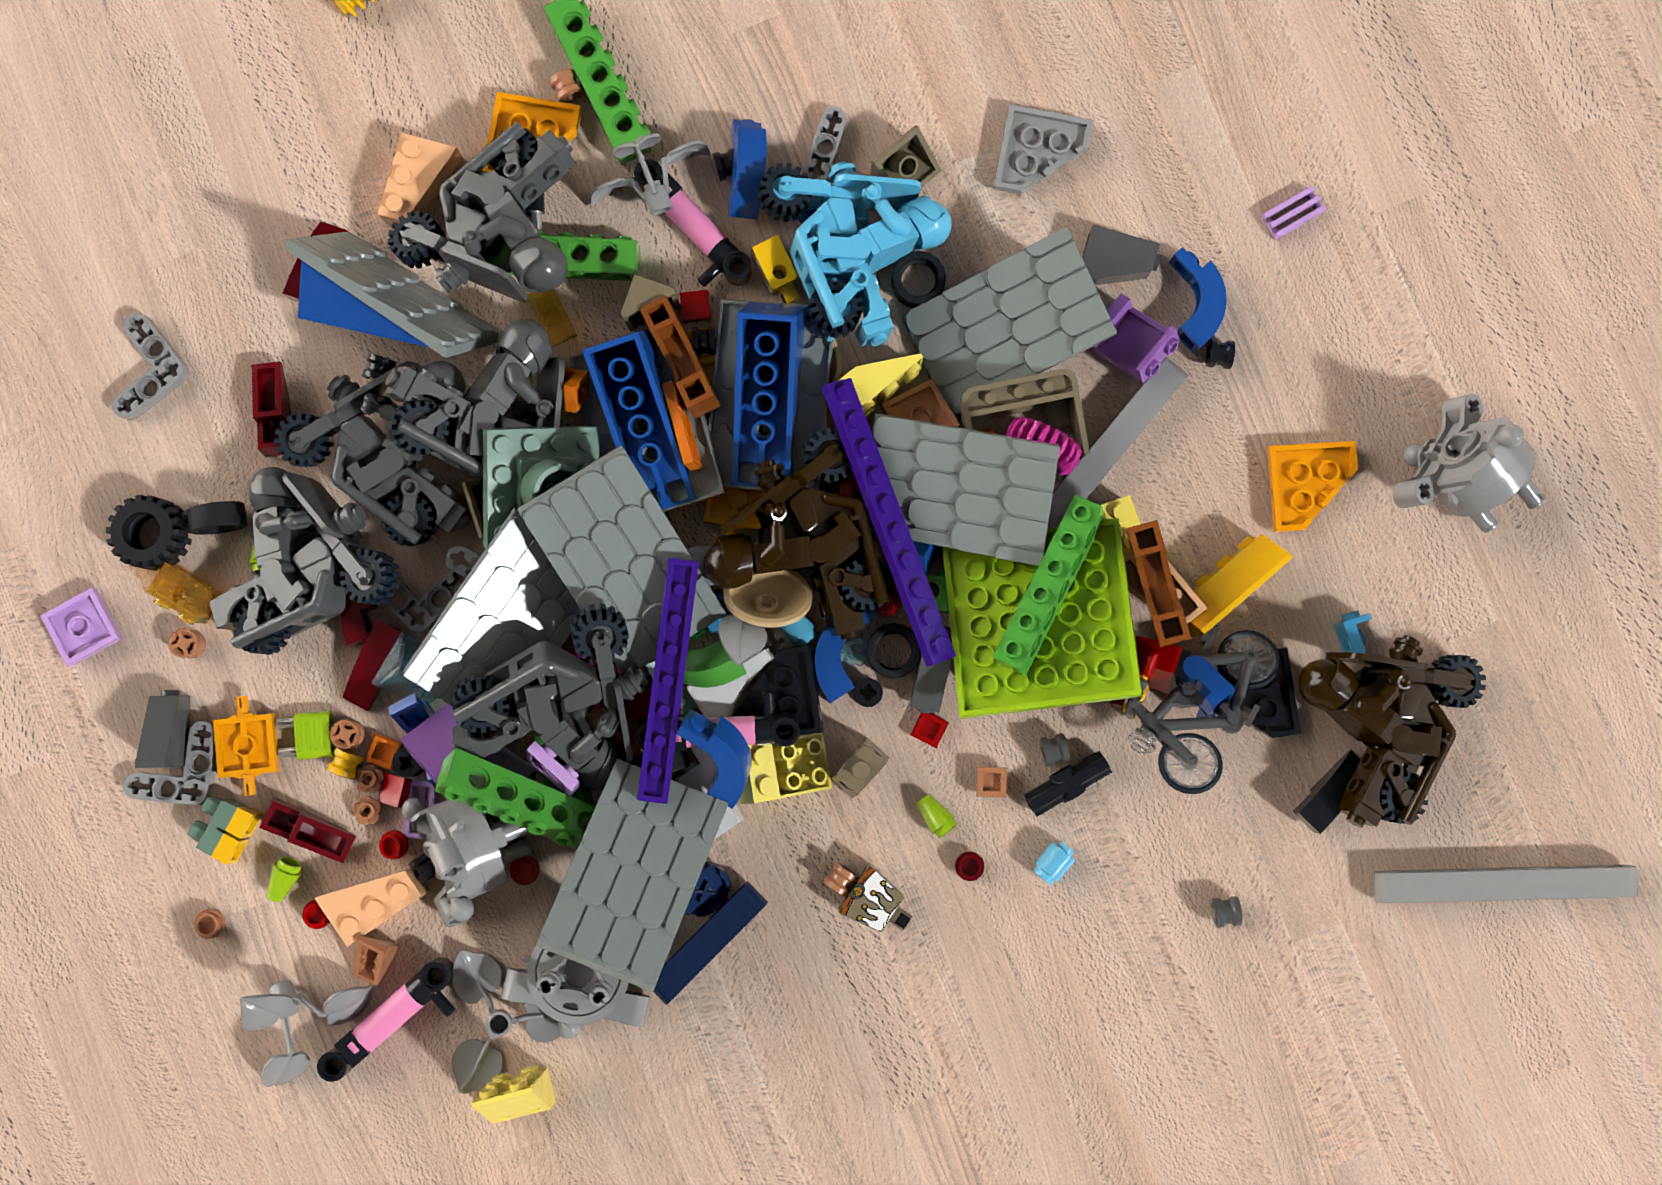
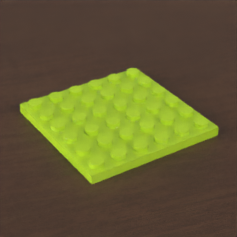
(1085, 653)

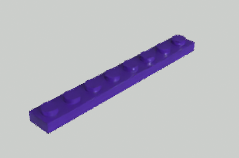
(668, 680)

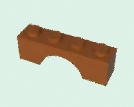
(680, 357)
(1157, 583)

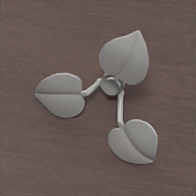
(655, 193)
(737, 637)
(282, 1002)
(472, 1061)

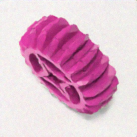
(1038, 431)

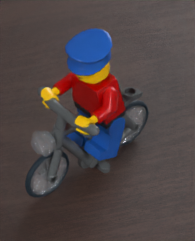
(1189, 759)

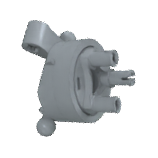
(1470, 465)
(465, 852)
(573, 993)

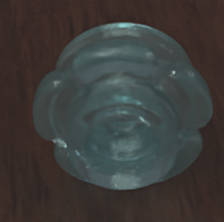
(849, 647)

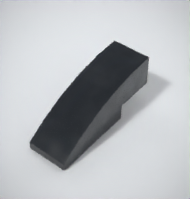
(1322, 803)

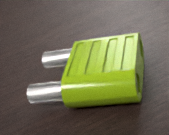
(311, 735)

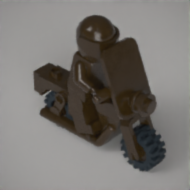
(832, 518)
(1397, 725)

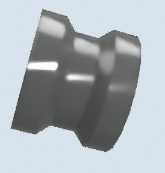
(1054, 749)
(1226, 912)

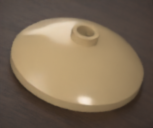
(770, 599)

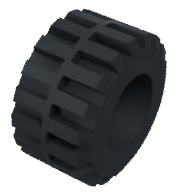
(126, 530)

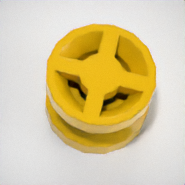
(345, 763)

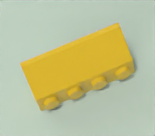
(1236, 579)

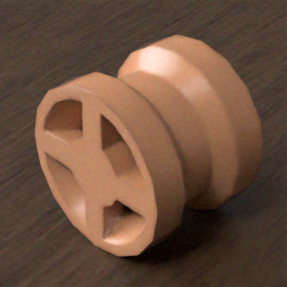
(566, 86)
(179, 643)
(341, 735)
(840, 879)

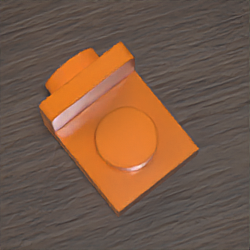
(575, 389)

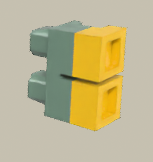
(227, 830)

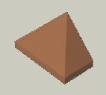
(373, 959)

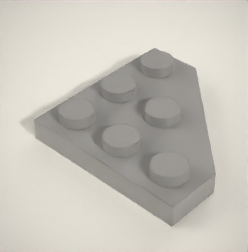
(1037, 146)

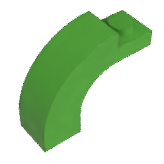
(711, 667)

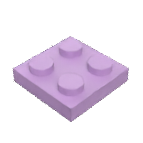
(81, 627)
(561, 776)

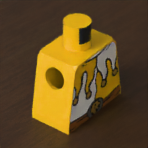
(772, 256)

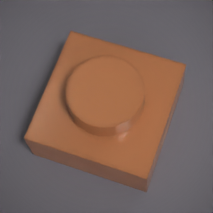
(991, 781)

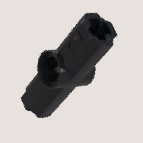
(1067, 783)

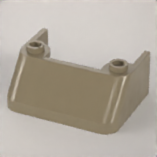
(1051, 390)

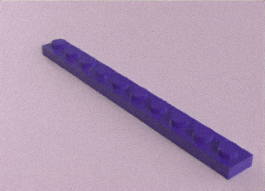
(888, 522)

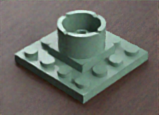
(527, 463)

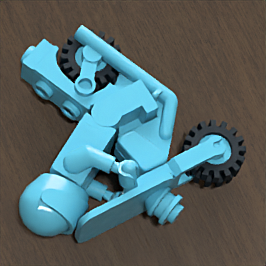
(834, 256)

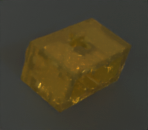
(170, 585)

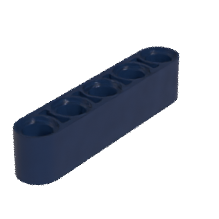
(708, 941)

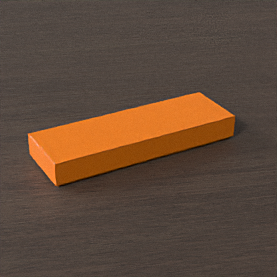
(682, 427)

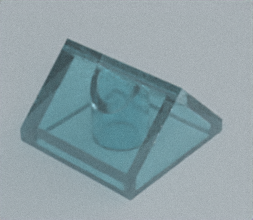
(391, 676)

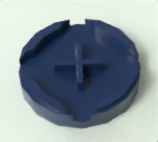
(709, 891)

